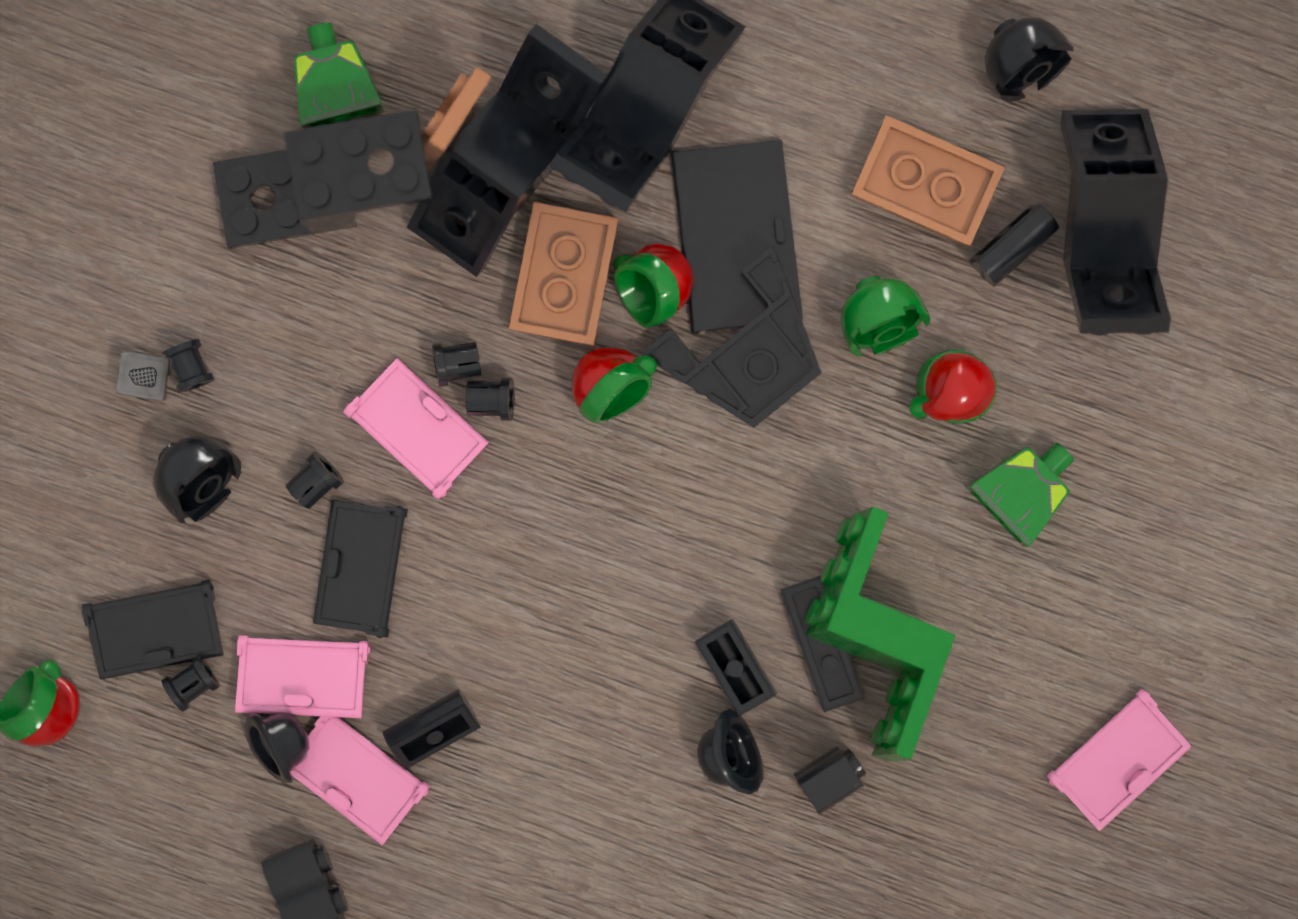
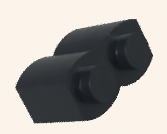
(831, 778)
(302, 883)

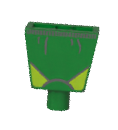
(333, 81)
(1024, 491)

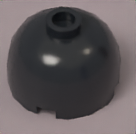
(1025, 54)
(193, 477)

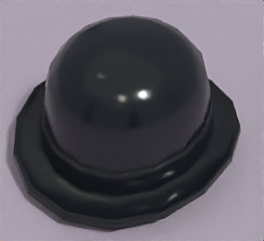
(277, 743)
(731, 754)

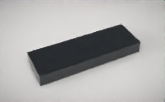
(828, 666)

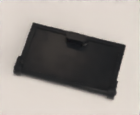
(366, 569)
(136, 630)

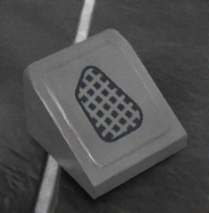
(142, 376)

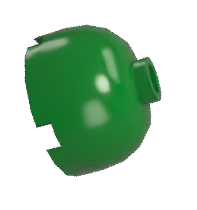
(882, 315)

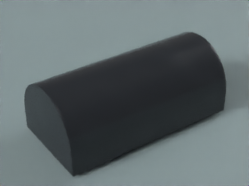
(1014, 244)
(735, 667)
(431, 729)

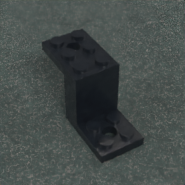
(647, 99)
(506, 150)
(323, 179)
(1115, 221)

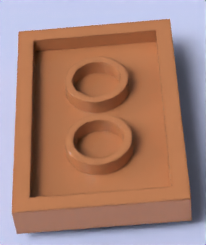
(452, 114)
(927, 181)
(563, 274)

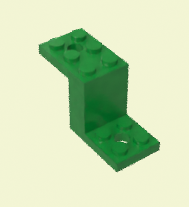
(879, 636)

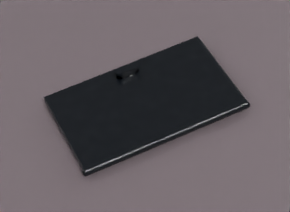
(728, 214)

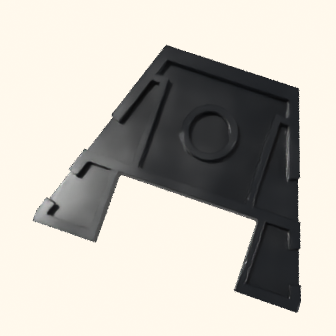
(759, 363)

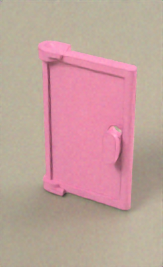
(411, 432)
(298, 671)
(1115, 755)
(360, 772)

